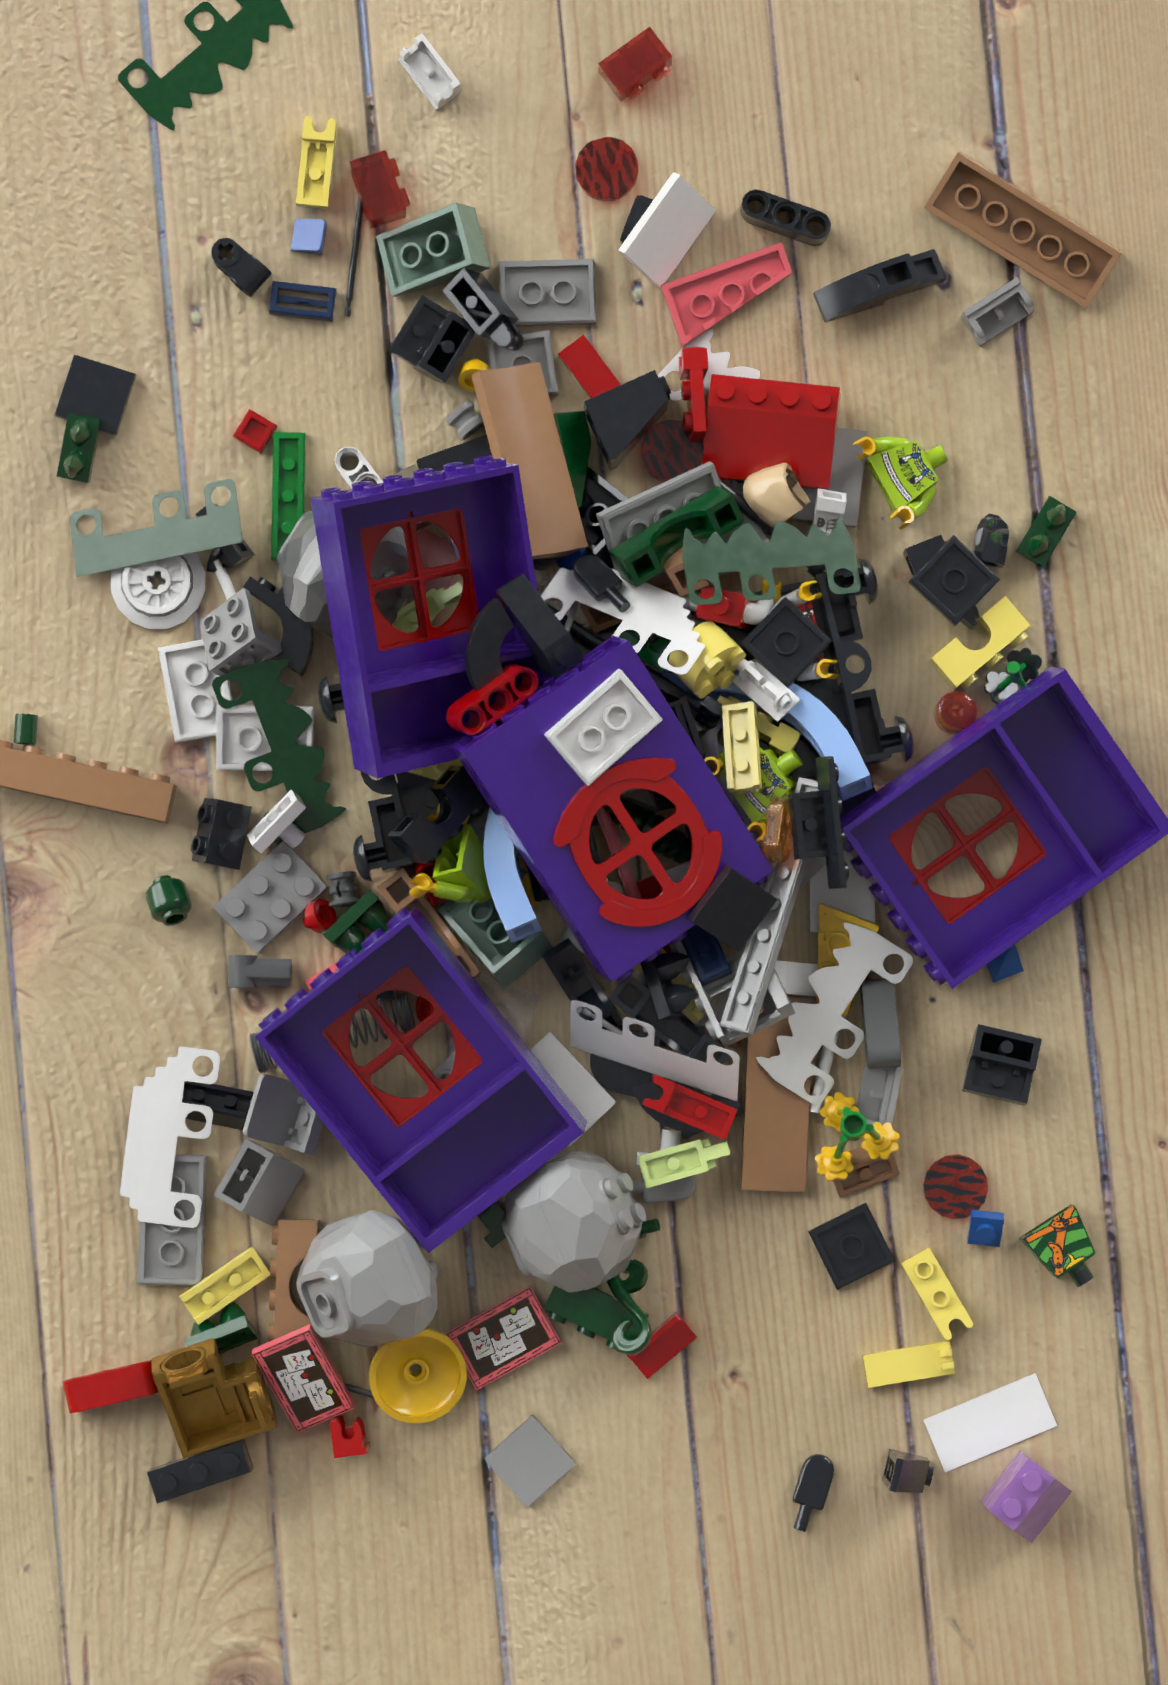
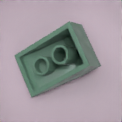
(432, 249)
(487, 939)

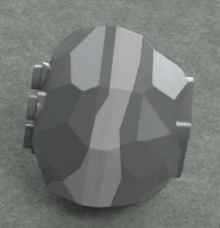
(304, 579)

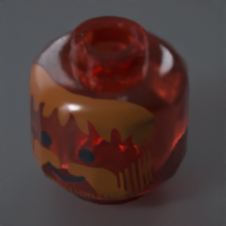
(943, 712)

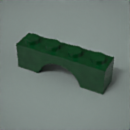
(647, 551)

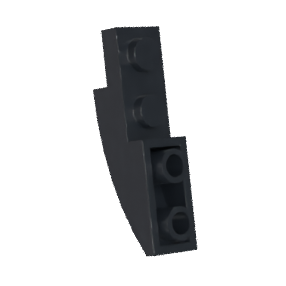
(879, 283)

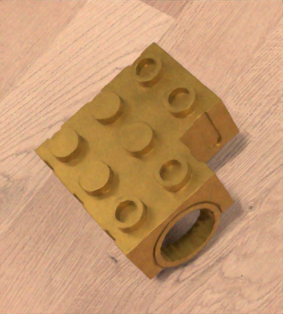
(211, 1401)

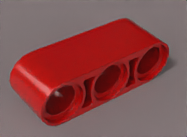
(506, 699)
(109, 1387)

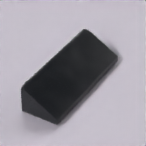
(227, 1103)

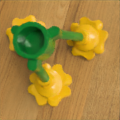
(853, 1126)

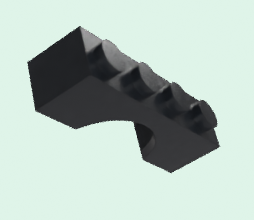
(677, 1033)

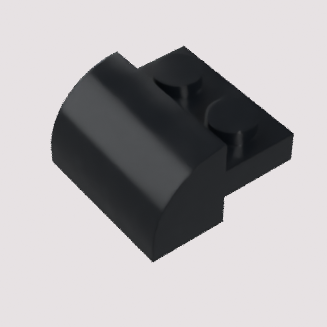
(432, 339)
(1001, 1064)

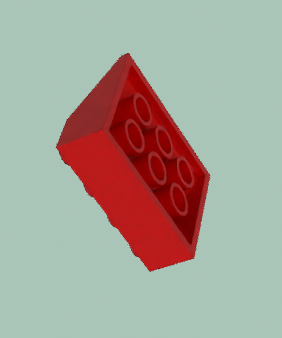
(771, 423)

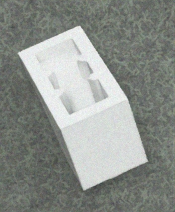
(795, 977)

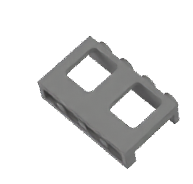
(775, 1004)

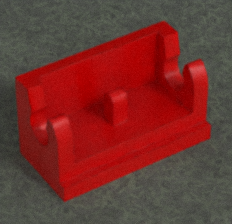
(346, 1442)

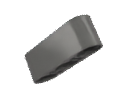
(880, 1024)

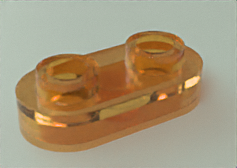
(778, 837)

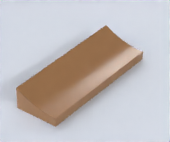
(1022, 229)
(525, 433)
(773, 1119)

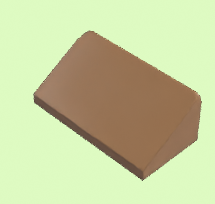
(866, 1172)

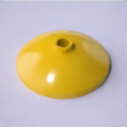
(419, 1394)

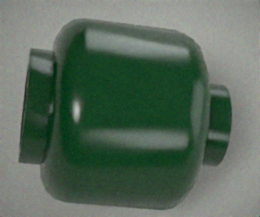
(168, 900)

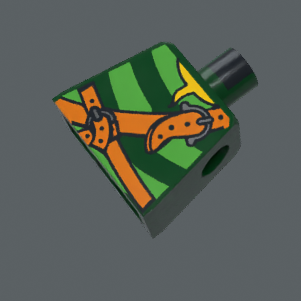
(1062, 1245)

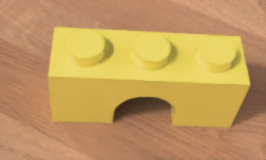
(1003, 626)

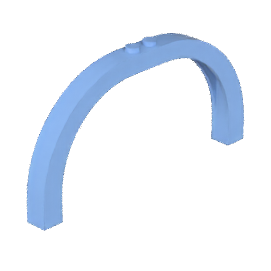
(807, 717)

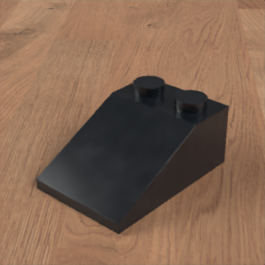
(597, 497)

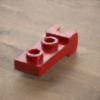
(693, 369)
(692, 1108)

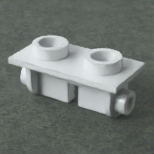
(764, 689)

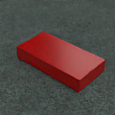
(588, 367)

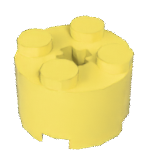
(714, 665)

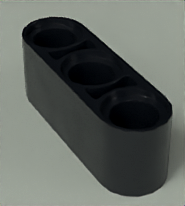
(773, 206)

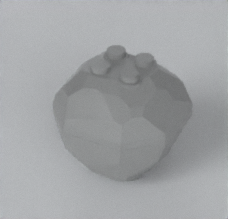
(573, 1222)
(368, 1281)

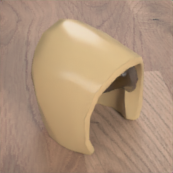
(774, 493)

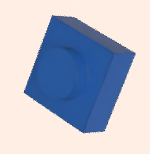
(985, 1228)

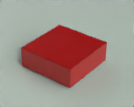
(255, 431)

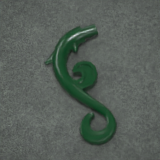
(621, 1290)

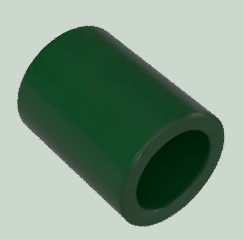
(25, 729)

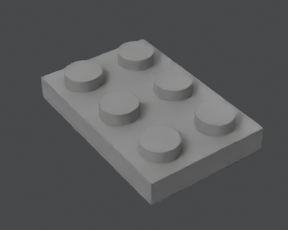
(270, 897)

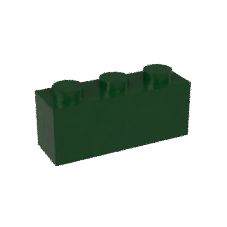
(592, 1312)

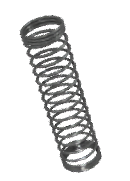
(261, 1055)

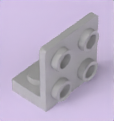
(233, 636)

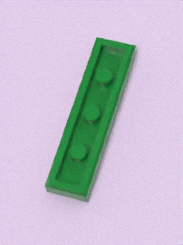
(287, 486)

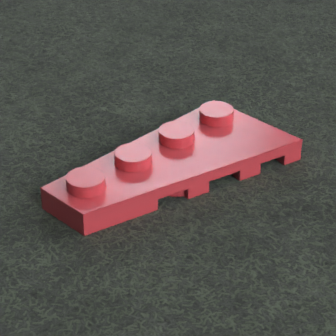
(714, 293)

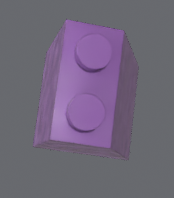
(1025, 1497)

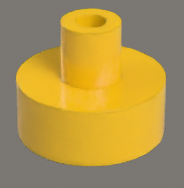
(466, 370)

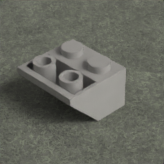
(259, 1182)

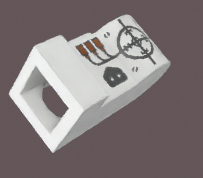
(828, 508)

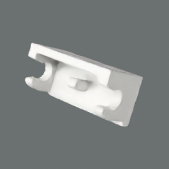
(429, 72)

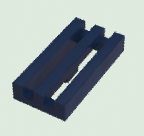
(300, 313)

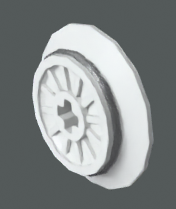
(169, 603)

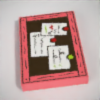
(504, 1337)
(303, 1378)

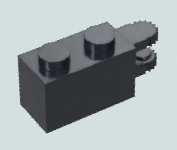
(484, 309)

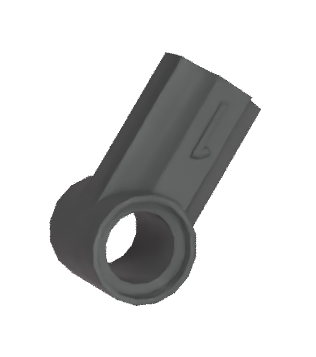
(251, 971)

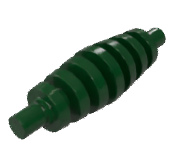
(670, 845)

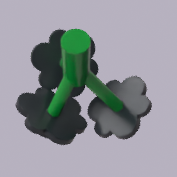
(1021, 667)

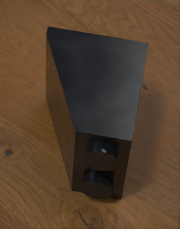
(626, 414)

